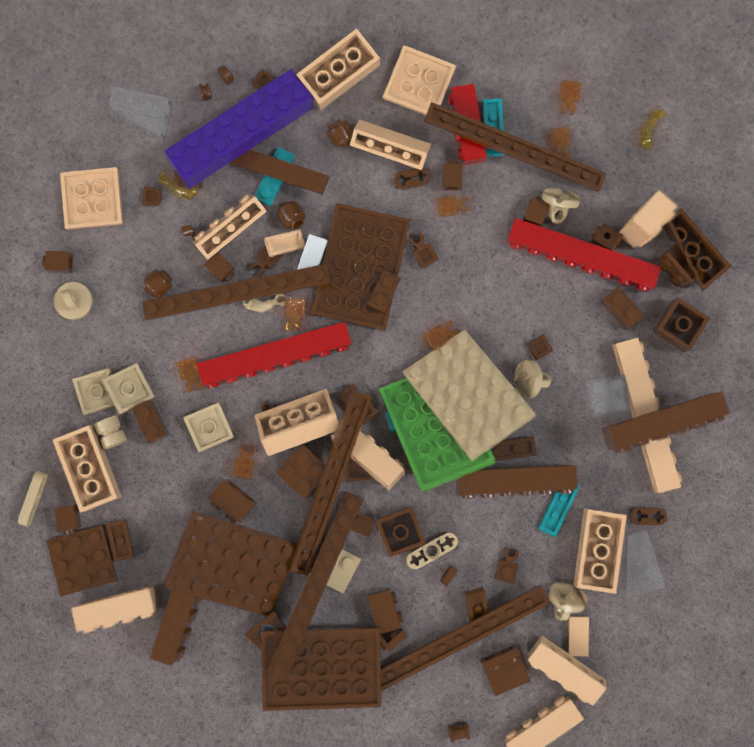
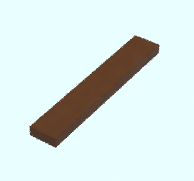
(282, 171)

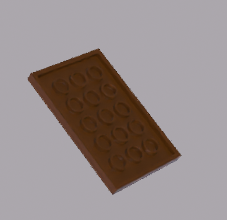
(357, 253)
(230, 564)
(329, 671)

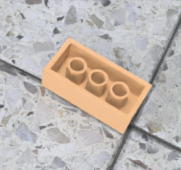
(339, 69)
(648, 220)
(297, 422)
(87, 468)
(599, 551)
(117, 607)

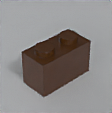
(622, 308)
(150, 422)
(384, 611)

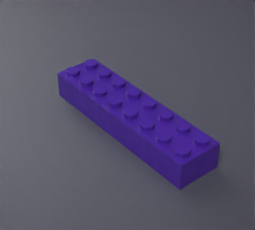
(239, 129)

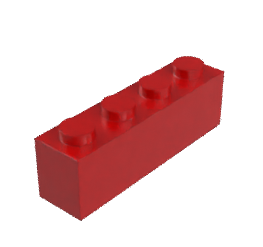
(465, 102)

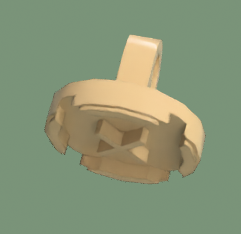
(559, 201)
(73, 301)
(530, 379)
(566, 600)

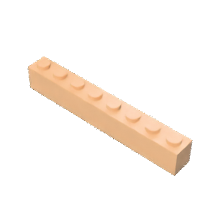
(643, 401)

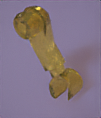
(646, 130)
(180, 192)

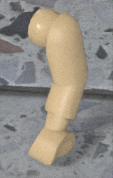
(262, 306)

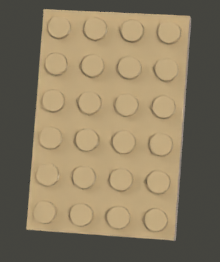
(469, 395)

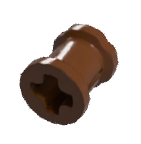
(459, 732)

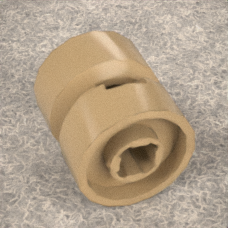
(110, 432)

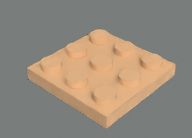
(418, 80)
(91, 198)

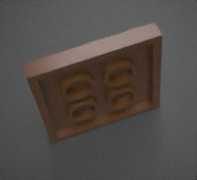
(81, 560)

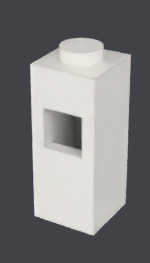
(313, 252)

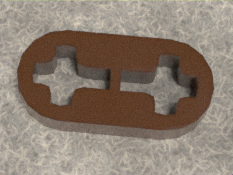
(410, 174)
(648, 511)

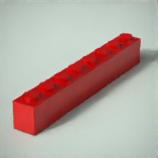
(583, 255)
(274, 354)

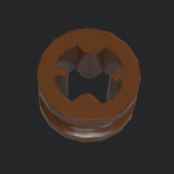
(205, 91)

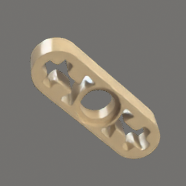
(31, 500)
(430, 558)

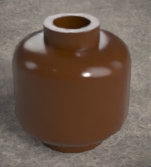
(340, 133)
(291, 215)
(157, 283)

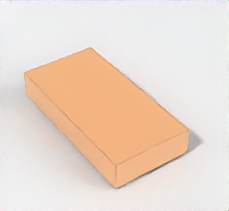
(284, 243)
(578, 636)

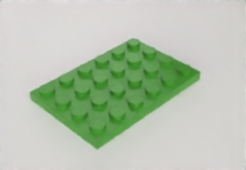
(426, 442)

